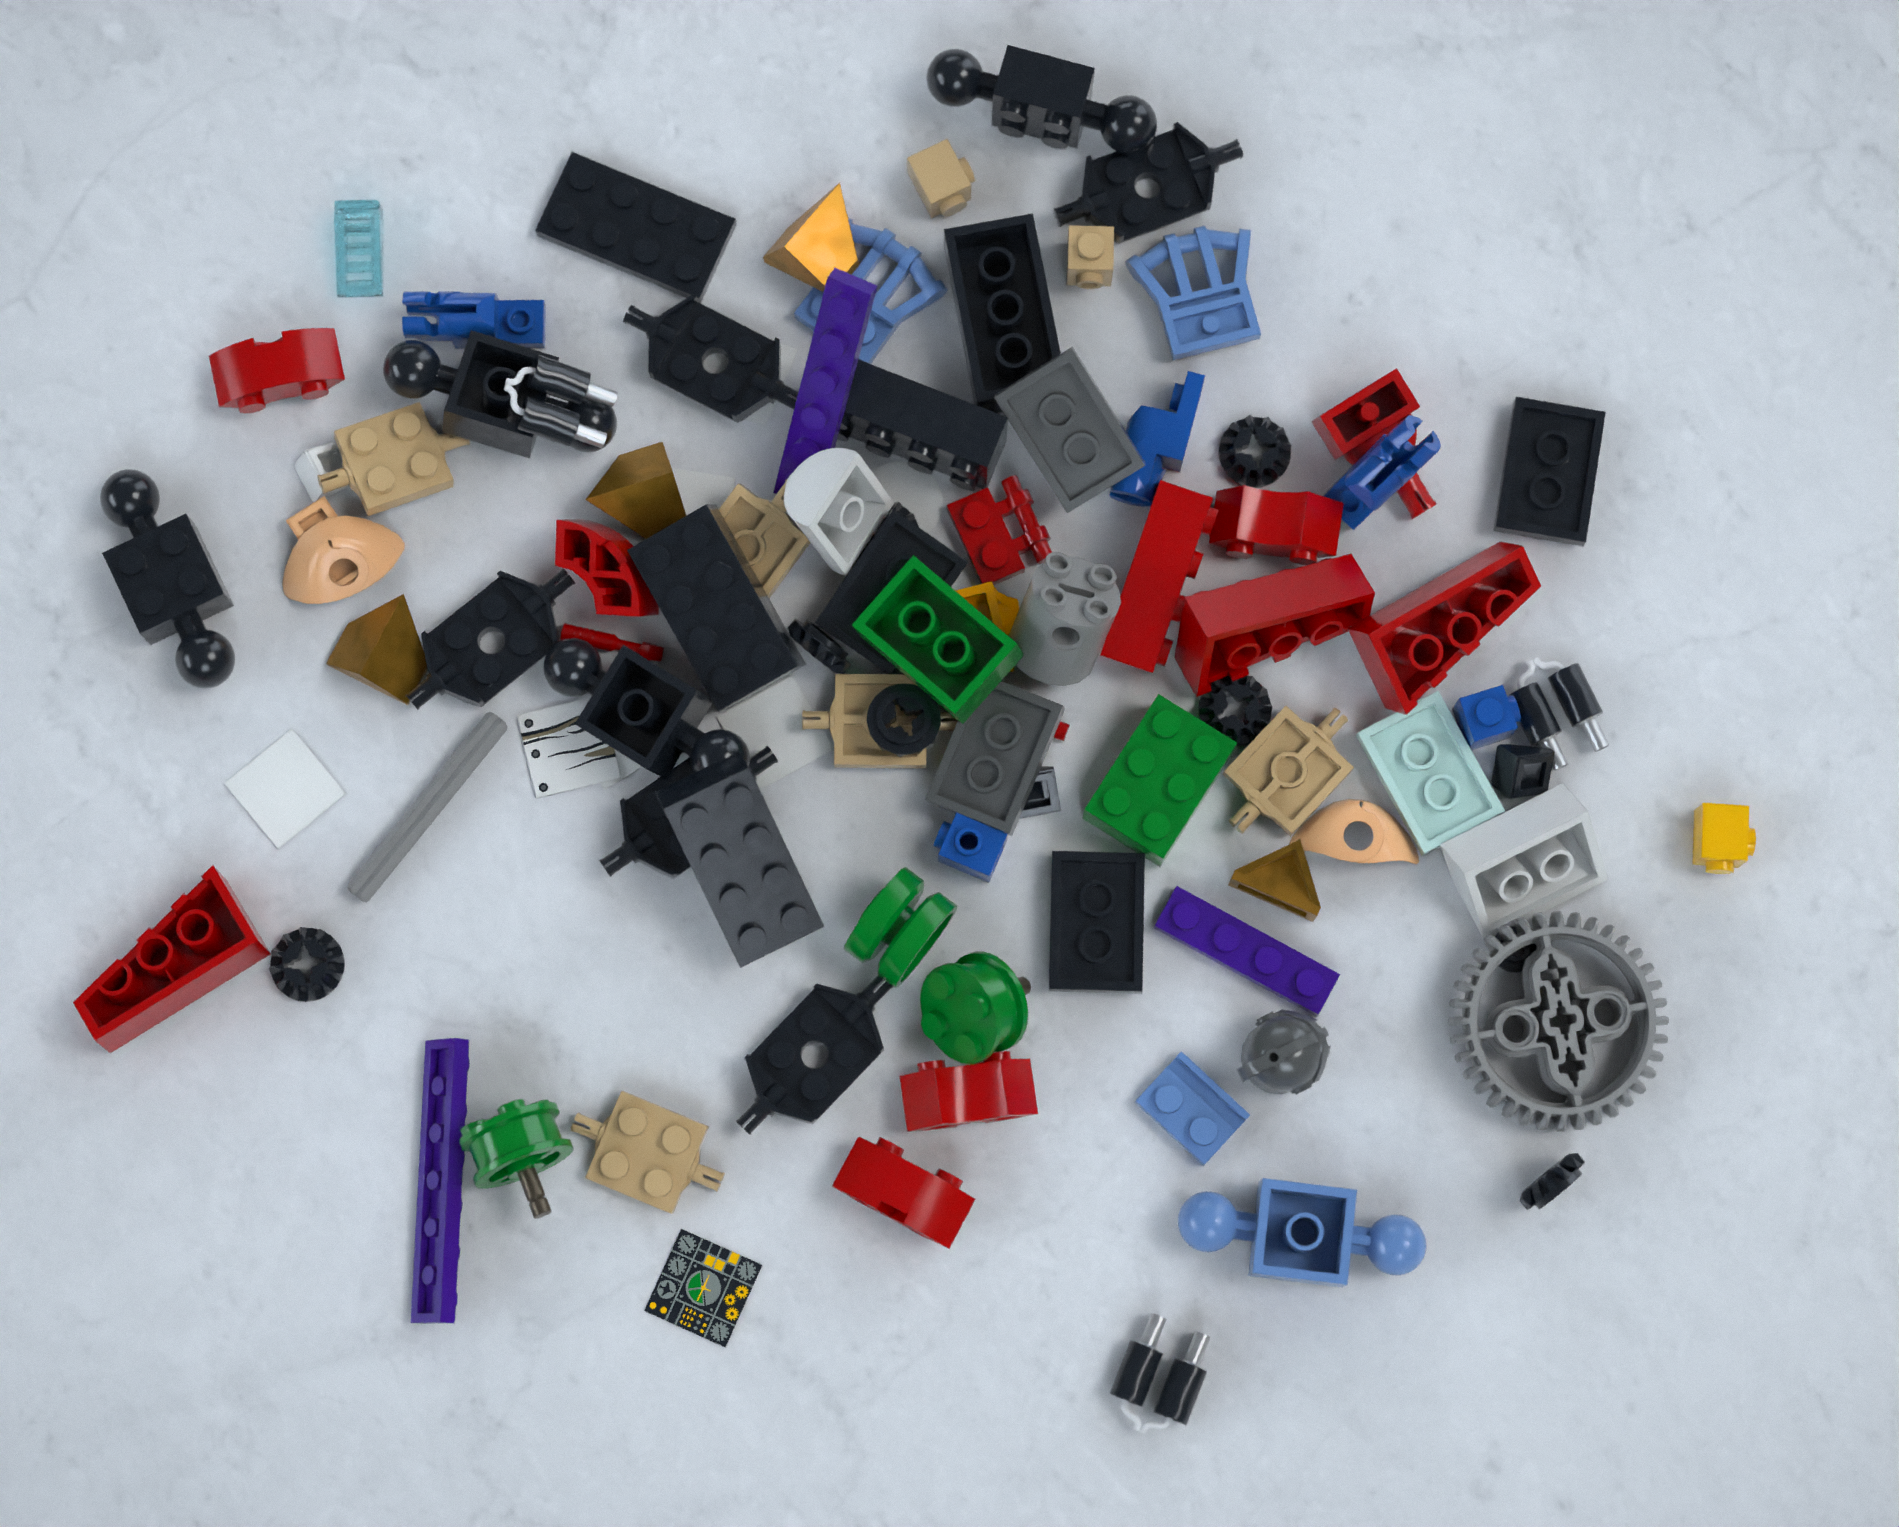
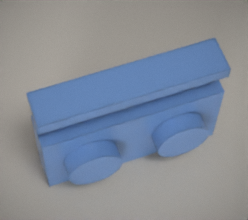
(1192, 1108)

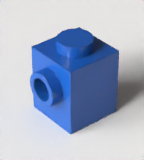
(1487, 717)
(970, 846)

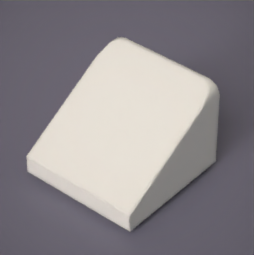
(318, 462)

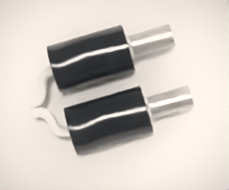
(548, 419)
(1576, 700)
(1181, 1384)

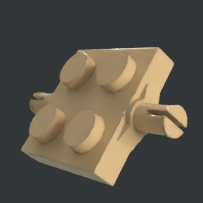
(392, 459)
(764, 534)
(849, 723)
(1288, 770)
(647, 1152)

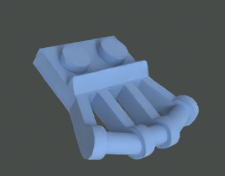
(1206, 317)
(882, 320)

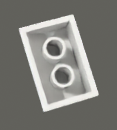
(1525, 860)

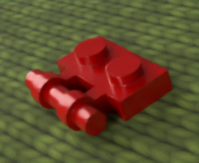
(986, 537)

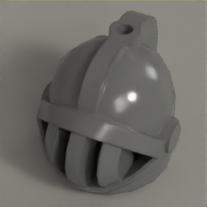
(1284, 1053)

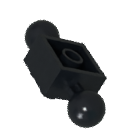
(1042, 99)
(477, 399)
(167, 579)
(639, 708)

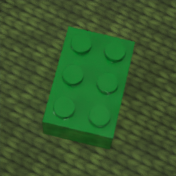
(938, 639)
(1159, 780)

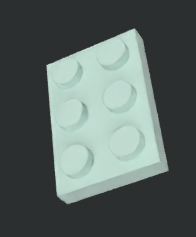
(1430, 773)

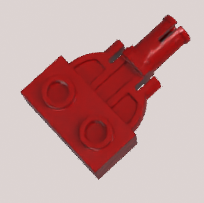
(1363, 419)

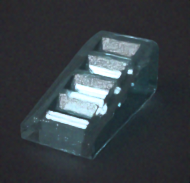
(358, 210)

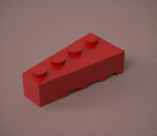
(1157, 576)
(1267, 618)
(1433, 627)
(174, 964)

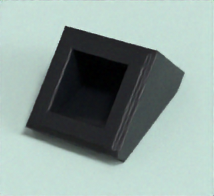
(1522, 770)

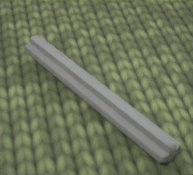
(427, 807)

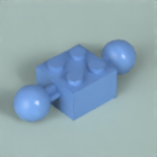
(1302, 1233)

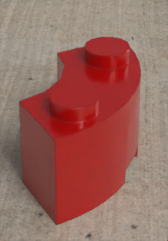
(261, 372)
(1276, 524)
(605, 565)
(968, 1093)
(903, 1191)

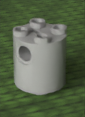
(1065, 618)

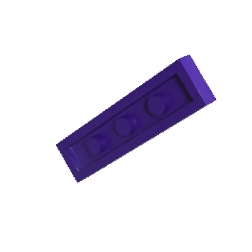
(1246, 951)

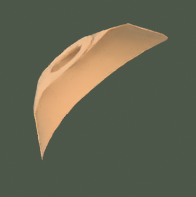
(352, 538)
(1325, 833)

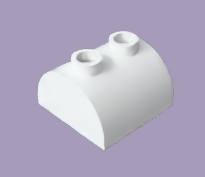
(836, 505)

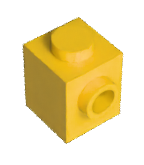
(1722, 837)

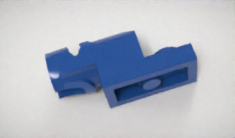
(459, 313)
(1160, 440)
(1382, 471)

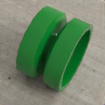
(895, 923)

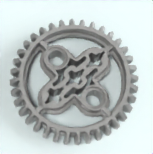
(1563, 1042)

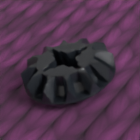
(1241, 466)
(820, 645)
(913, 702)
(1256, 713)
(323, 977)
(1552, 1182)

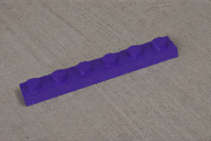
(828, 370)
(440, 1181)

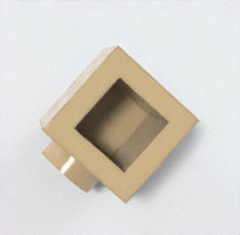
(941, 179)
(1090, 256)

